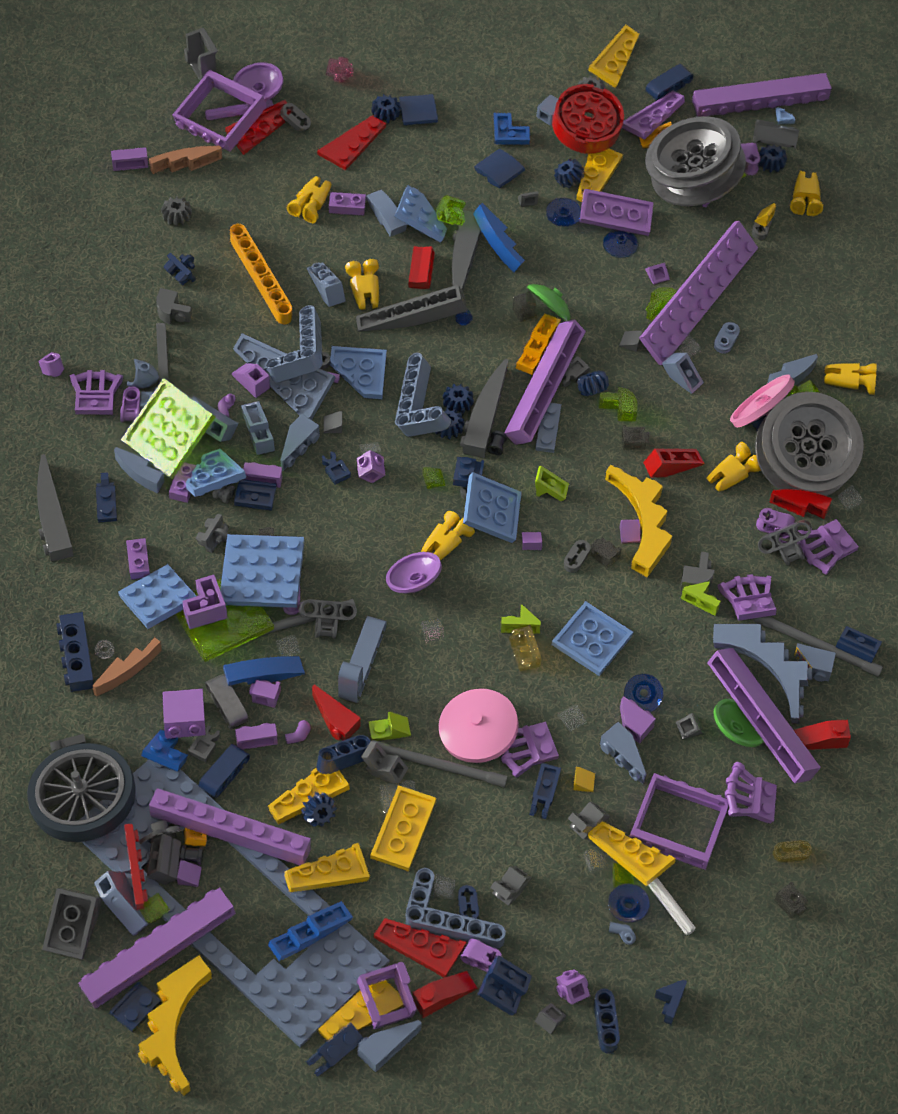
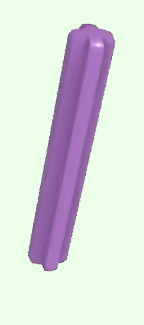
(230, 110)

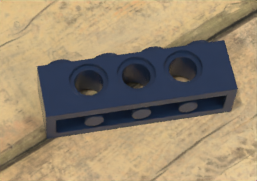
(70, 625)

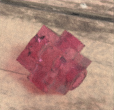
(334, 69)

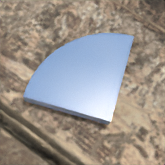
(784, 117)

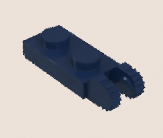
(545, 788)
(336, 1048)

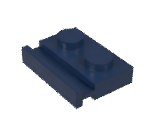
(464, 468)
(255, 494)
(858, 644)
(135, 1006)

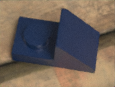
(672, 996)

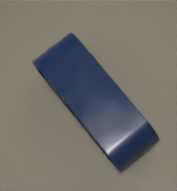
(669, 81)
(342, 754)
(224, 770)
(606, 1011)

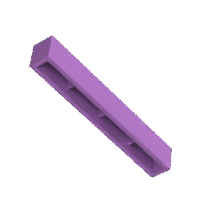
(761, 95)
(544, 382)
(763, 715)
(230, 827)
(157, 947)

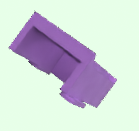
(401, 978)

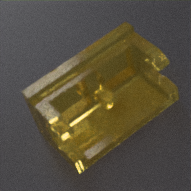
(525, 648)

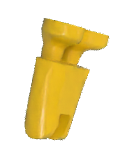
(807, 188)
(312, 198)
(366, 285)
(851, 376)
(732, 468)
(444, 541)

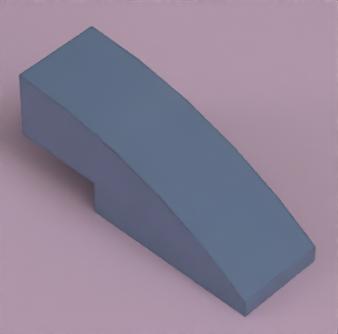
(385, 211)
(797, 369)
(258, 428)
(139, 469)

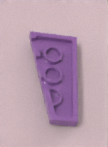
(652, 116)

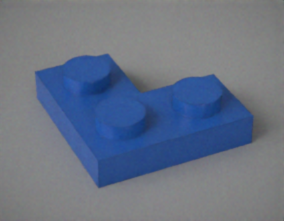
(508, 134)
(162, 752)

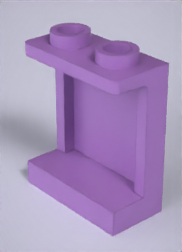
(183, 713)

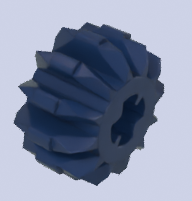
(386, 108)
(772, 158)
(569, 173)
(593, 383)
(458, 398)
(456, 425)
(319, 809)

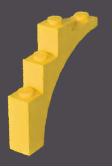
(651, 516)
(175, 994)

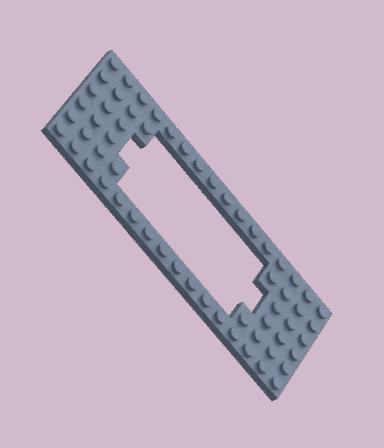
(293, 997)

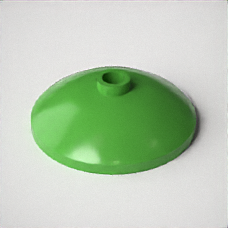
(552, 299)
(735, 724)

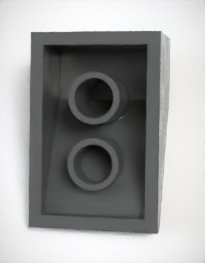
(71, 922)

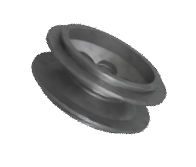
(695, 161)
(834, 428)

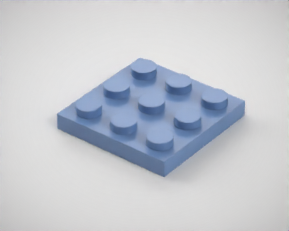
(492, 507)
(156, 596)
(592, 638)

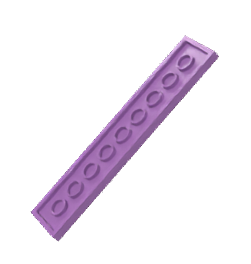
(698, 293)

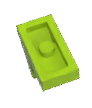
(550, 483)
(697, 596)
(526, 618)
(391, 728)

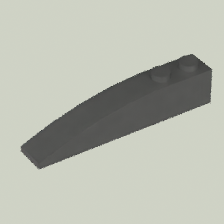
(464, 249)
(415, 311)
(483, 415)
(51, 517)

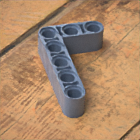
(310, 353)
(410, 415)
(353, 674)
(447, 919)

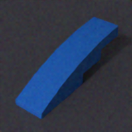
(494, 233)
(262, 669)
(310, 931)

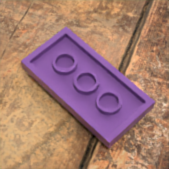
(616, 212)

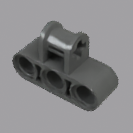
(787, 547)
(325, 621)

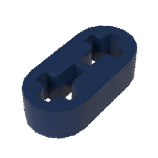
(473, 904)

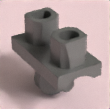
(215, 533)

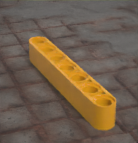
(261, 273)

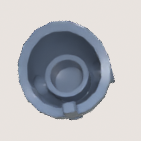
(145, 375)

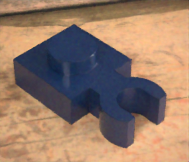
(335, 469)

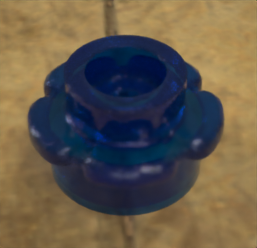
(464, 318)

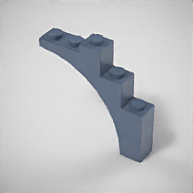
(748, 640)

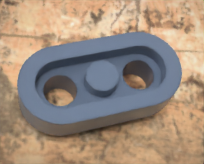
(727, 336)

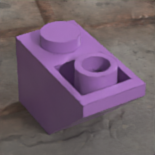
(252, 378)
(635, 719)

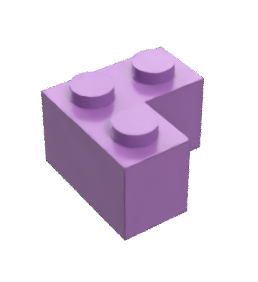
(207, 606)

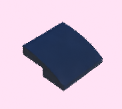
(418, 109)
(499, 168)
(504, 985)

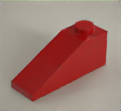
(671, 461)
(339, 719)
(825, 735)
(442, 993)

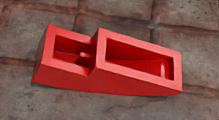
(801, 502)

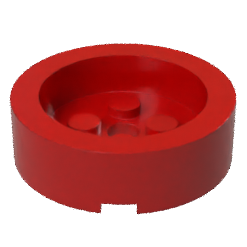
(583, 132)

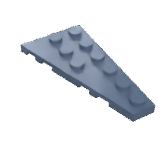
(302, 392)

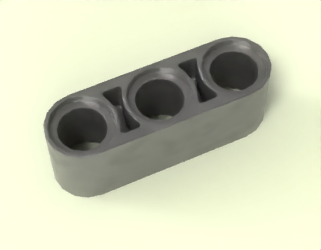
(227, 700)

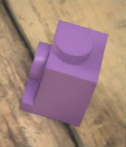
(265, 692)

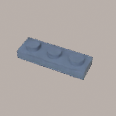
(548, 429)

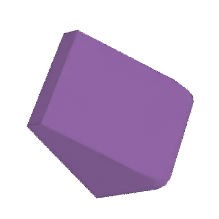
(658, 273)
(630, 531)
(531, 541)
(188, 874)

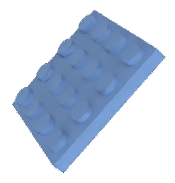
(262, 570)

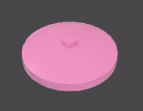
(762, 401)
(478, 725)

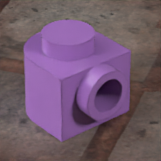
(51, 365)

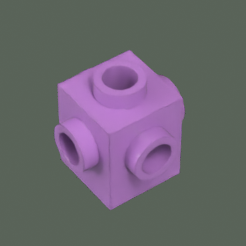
(370, 466)
(572, 986)

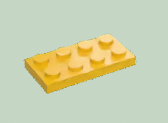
(403, 828)

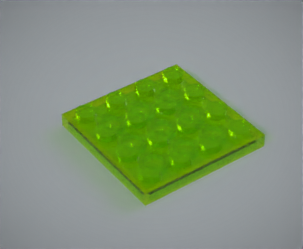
(168, 428)
(239, 627)

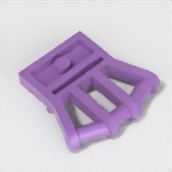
(95, 401)
(837, 543)
(749, 606)
(539, 748)
(761, 795)

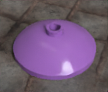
(261, 78)
(414, 572)

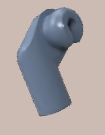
(624, 931)

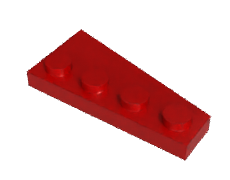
(263, 126)
(351, 144)
(137, 875)
(425, 948)

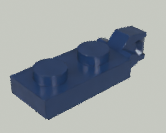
(106, 500)

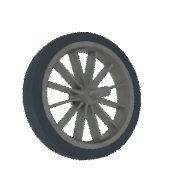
(81, 792)

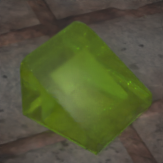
(433, 477)
(621, 875)
(154, 908)

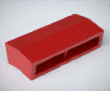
(421, 267)

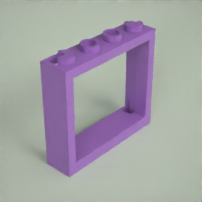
(230, 87)
(692, 794)

